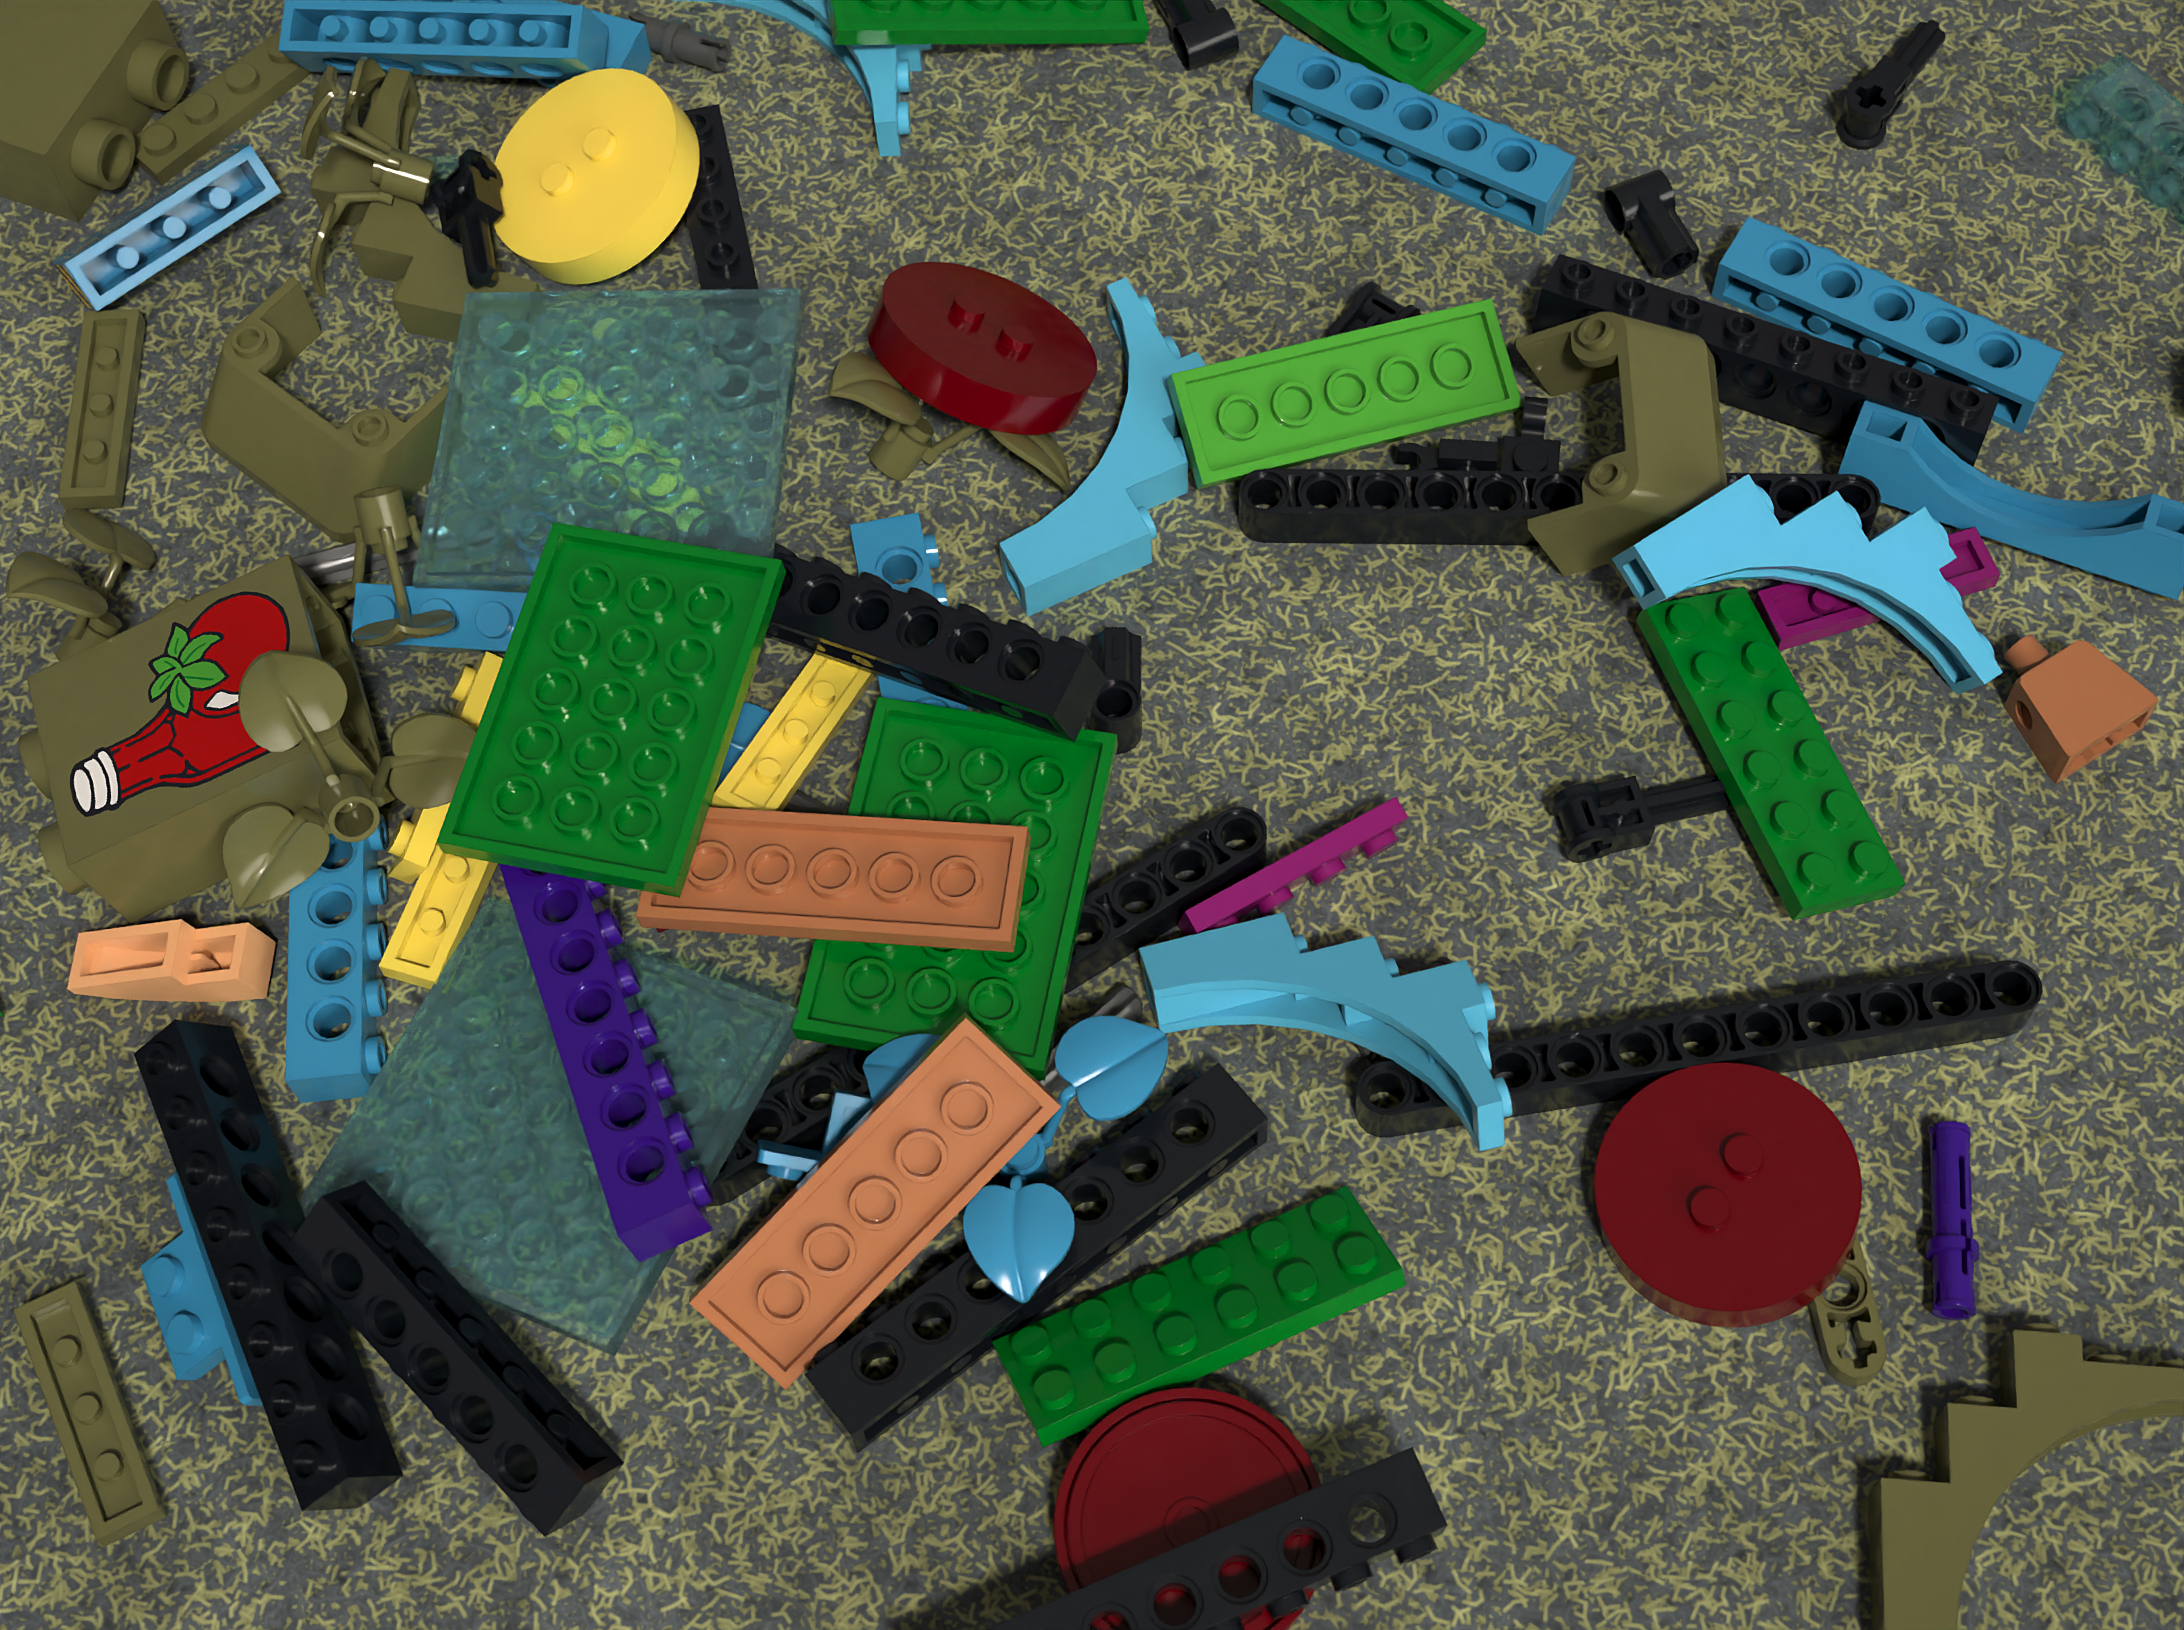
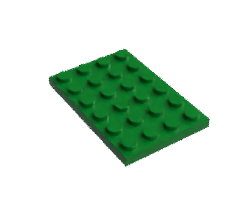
(613, 709)
(978, 771)

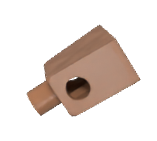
(2073, 704)

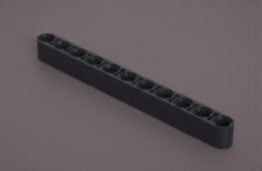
(1467, 501)
(1102, 915)
(1723, 1033)

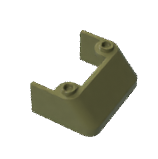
(1668, 425)
(293, 447)

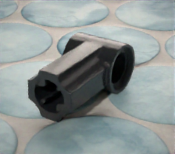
(1199, 31)
(1647, 212)
(1120, 660)

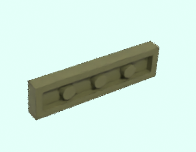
(216, 110)
(102, 409)
(89, 1414)

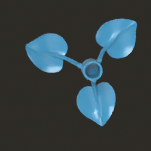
(1030, 1226)

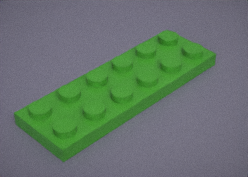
(1344, 393)

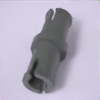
(679, 42)

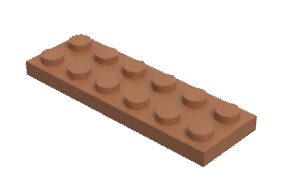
(850, 880)
(874, 1201)

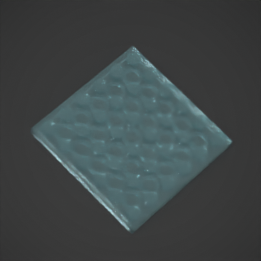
(609, 418)
(485, 1144)

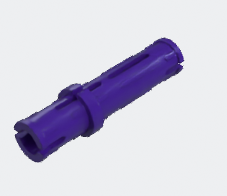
(1951, 1240)

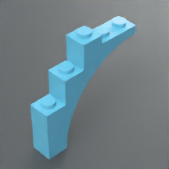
(877, 69)
(1106, 521)
(1824, 548)
(1267, 976)

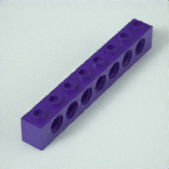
(562, 934)

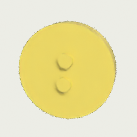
(595, 176)

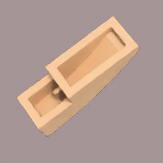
(173, 963)

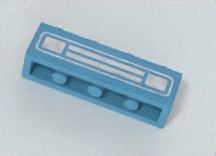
(166, 226)

